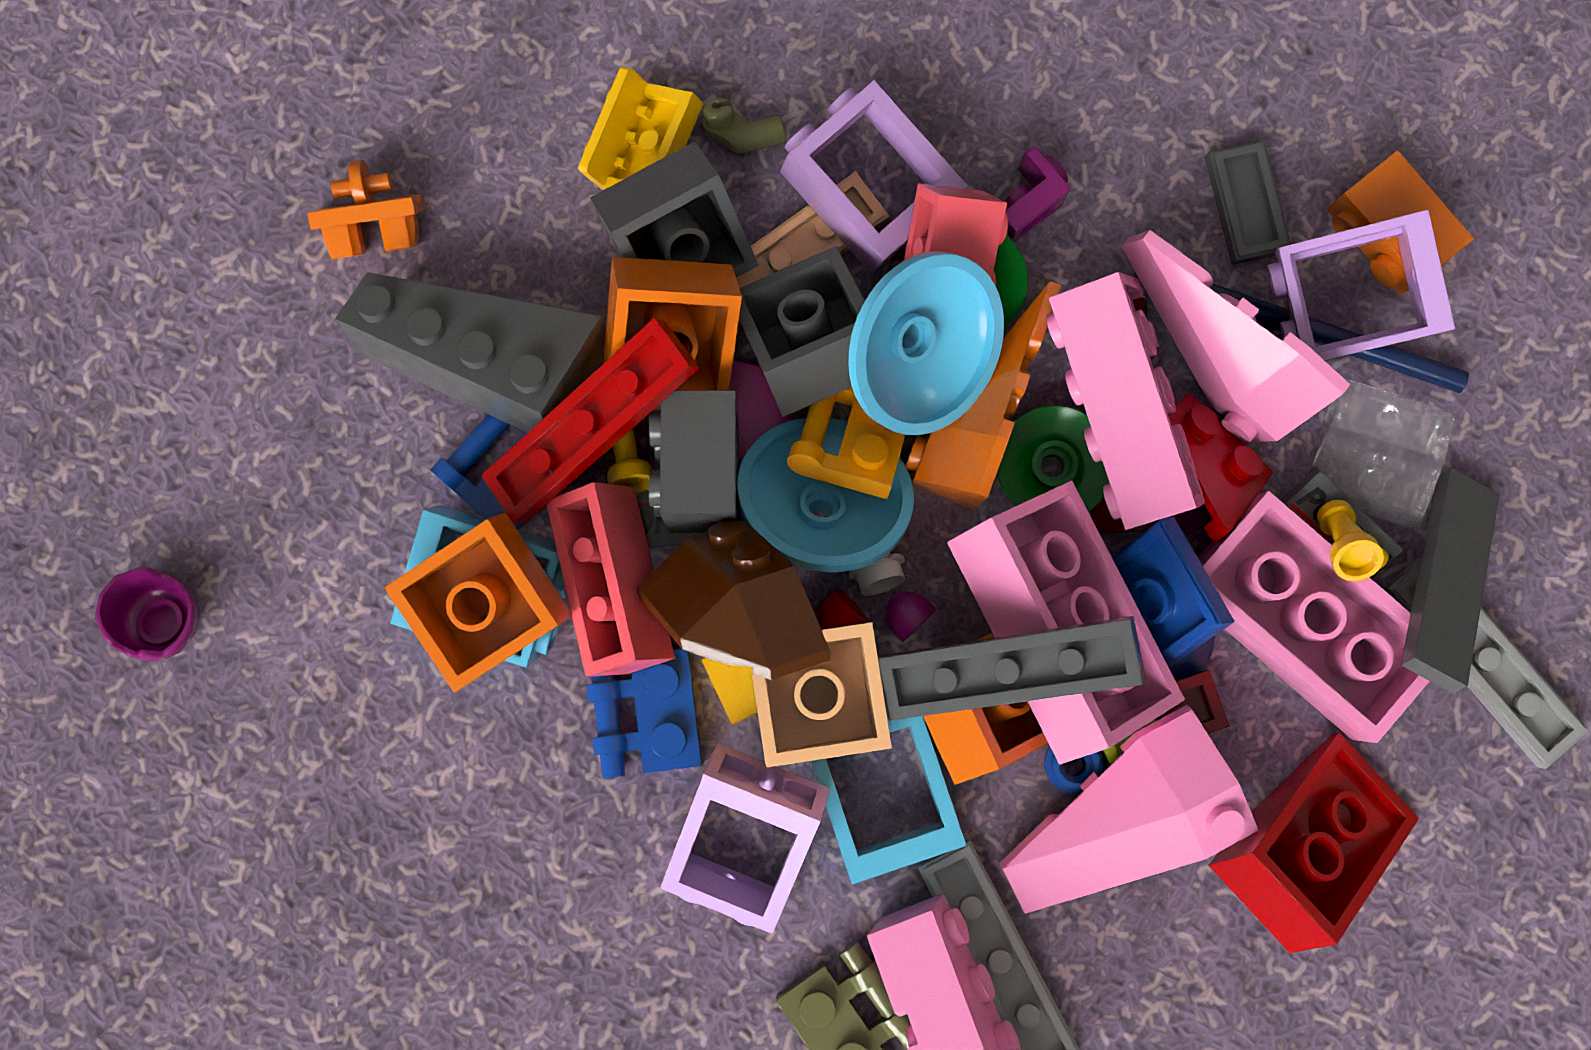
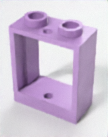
(829, 201)
(1421, 270)
(787, 803)

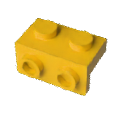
(637, 128)

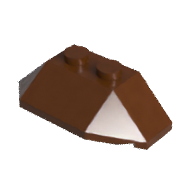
(736, 602)

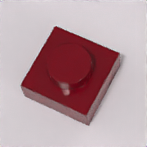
(1203, 699)

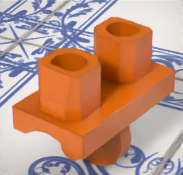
(342, 223)

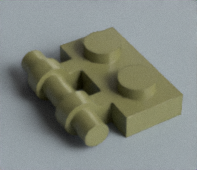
(824, 1012)

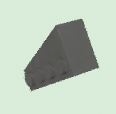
(475, 346)

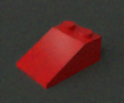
(1317, 847)

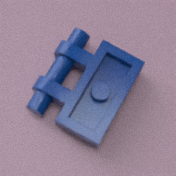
(664, 718)

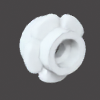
(880, 576)

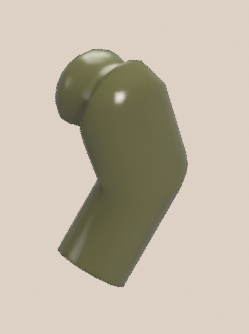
(736, 132)

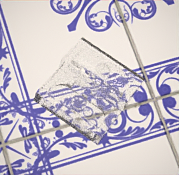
(1384, 451)

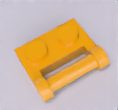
(866, 453)

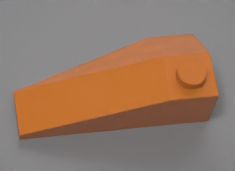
(966, 454)

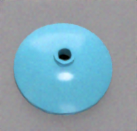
(926, 343)
(782, 502)

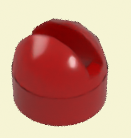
(839, 611)

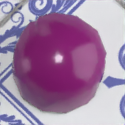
(147, 614)

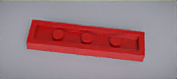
(590, 421)

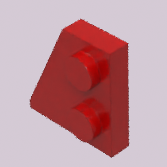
(1225, 466)

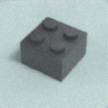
(675, 214)
(803, 328)
(698, 460)

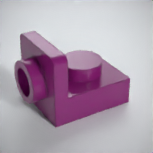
(1030, 207)

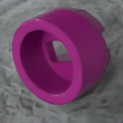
(907, 613)

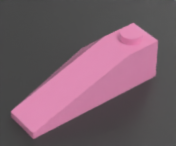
(1243, 369)
(1146, 814)

